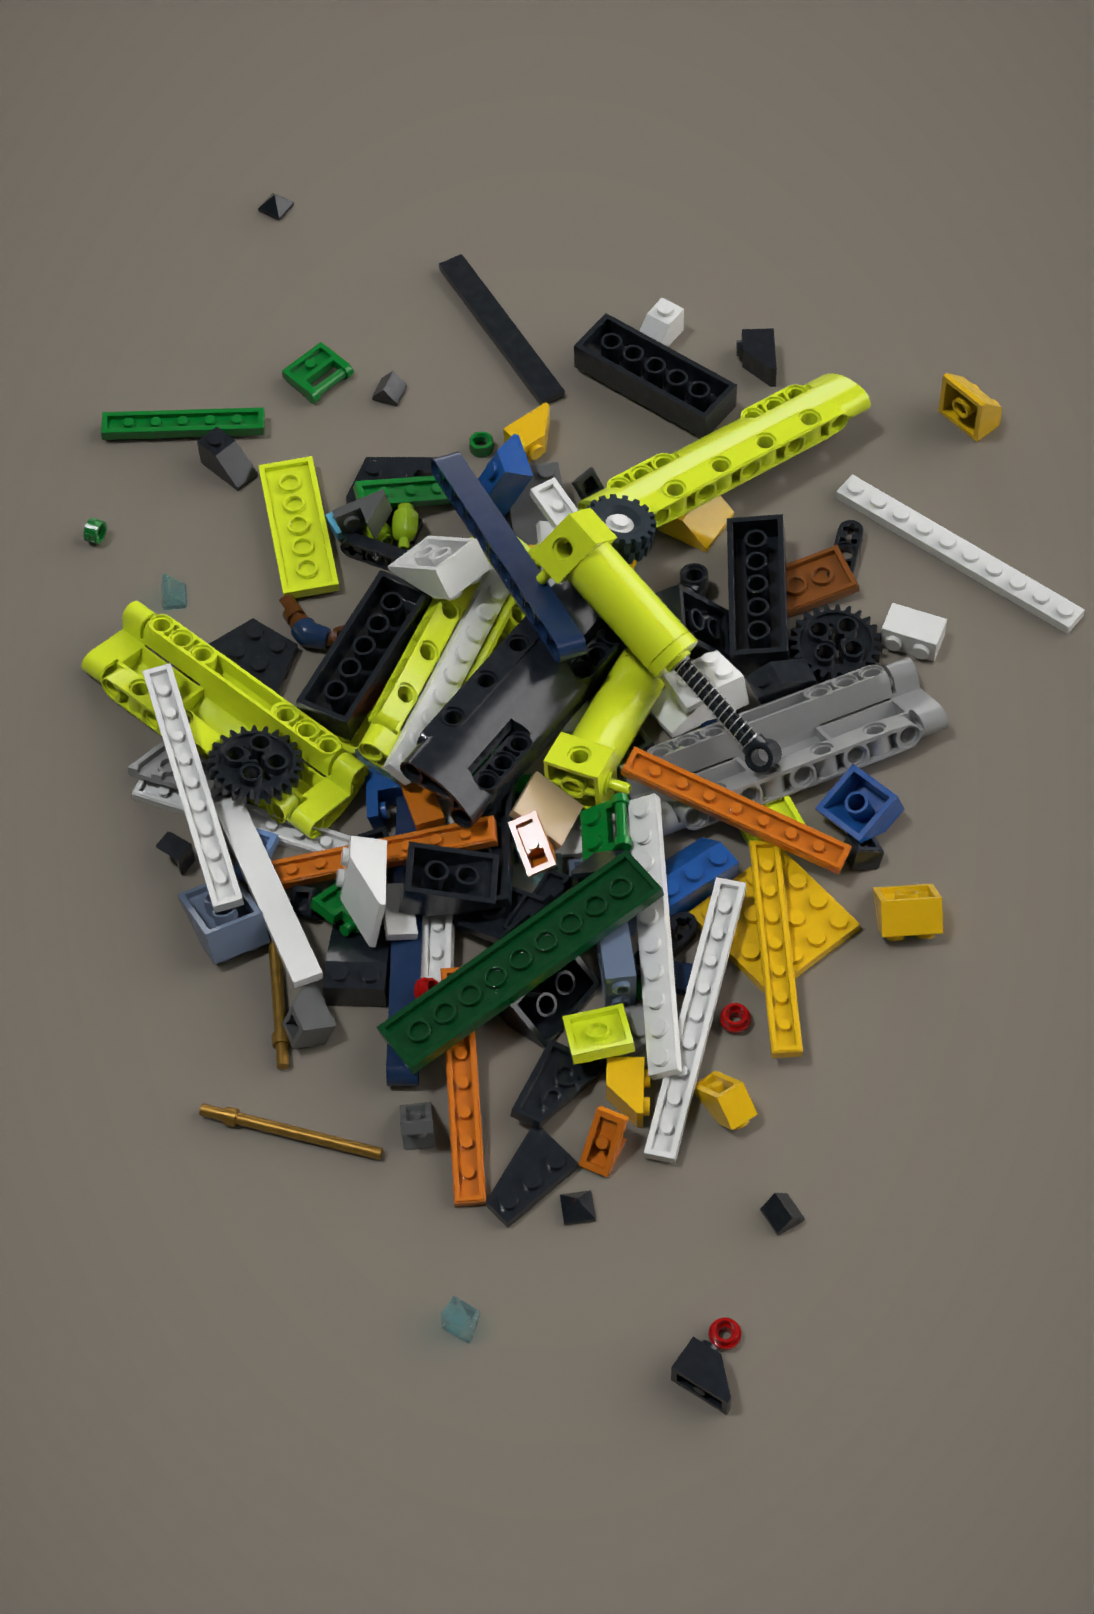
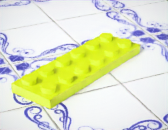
(298, 527)

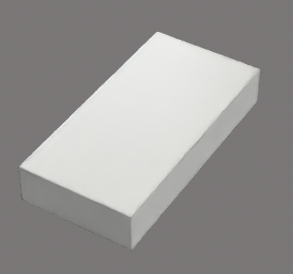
(398, 924)

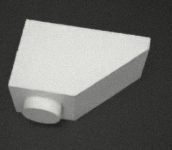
(664, 322)

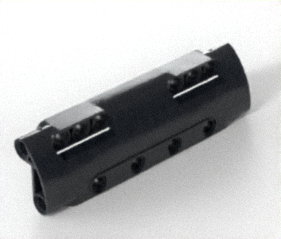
(512, 689)

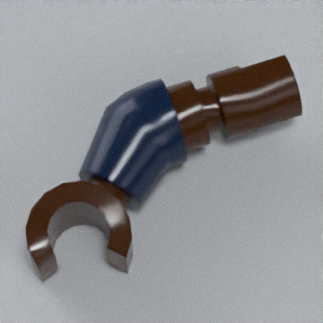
(305, 629)

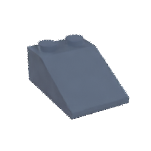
(228, 931)

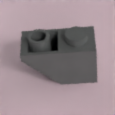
(309, 1019)

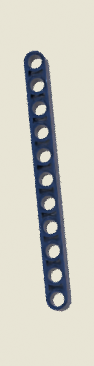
(508, 557)
(404, 966)

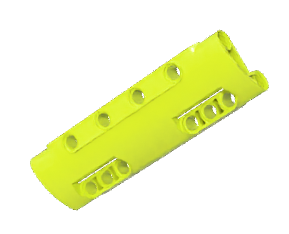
(740, 450)
(420, 661)
(224, 702)

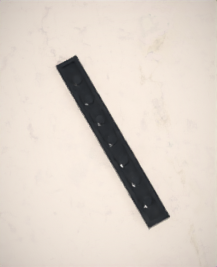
(501, 330)

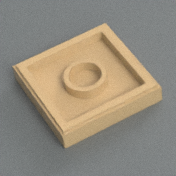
(554, 806)

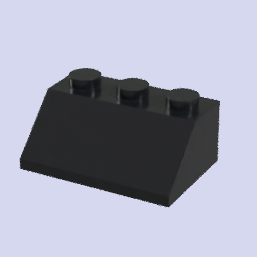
(541, 1010)

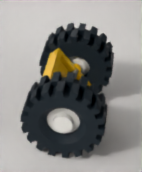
(631, 525)

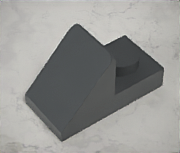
(369, 510)
(417, 1126)

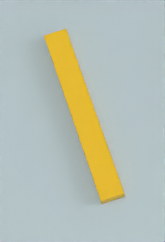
(775, 950)

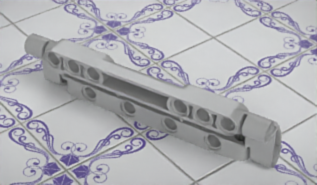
(808, 750)

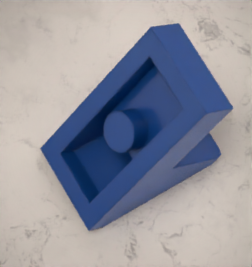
(379, 795)

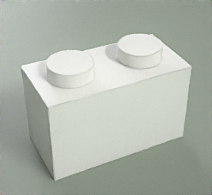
(913, 632)

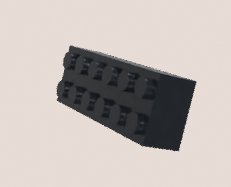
(655, 375)
(757, 591)
(364, 655)

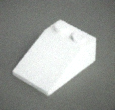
(442, 565)
(722, 675)
(364, 884)

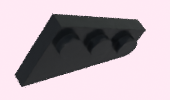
(553, 1084)
(531, 1175)

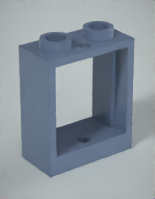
(617, 967)

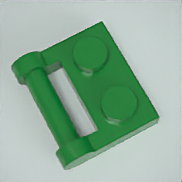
(313, 366)
(598, 826)

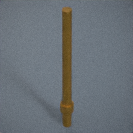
(279, 1037)
(232, 1117)

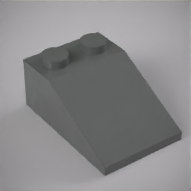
(525, 512)

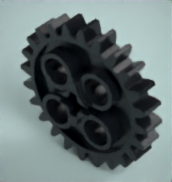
(814, 641)
(255, 765)

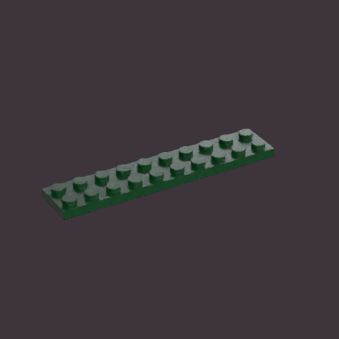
(519, 961)

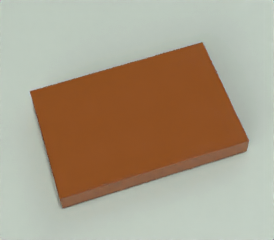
(809, 584)

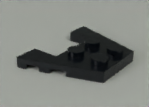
(389, 468)
(259, 652)
(498, 922)

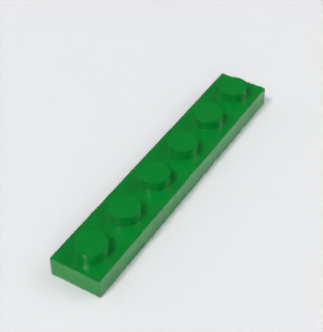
(182, 423)

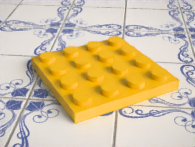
(814, 919)

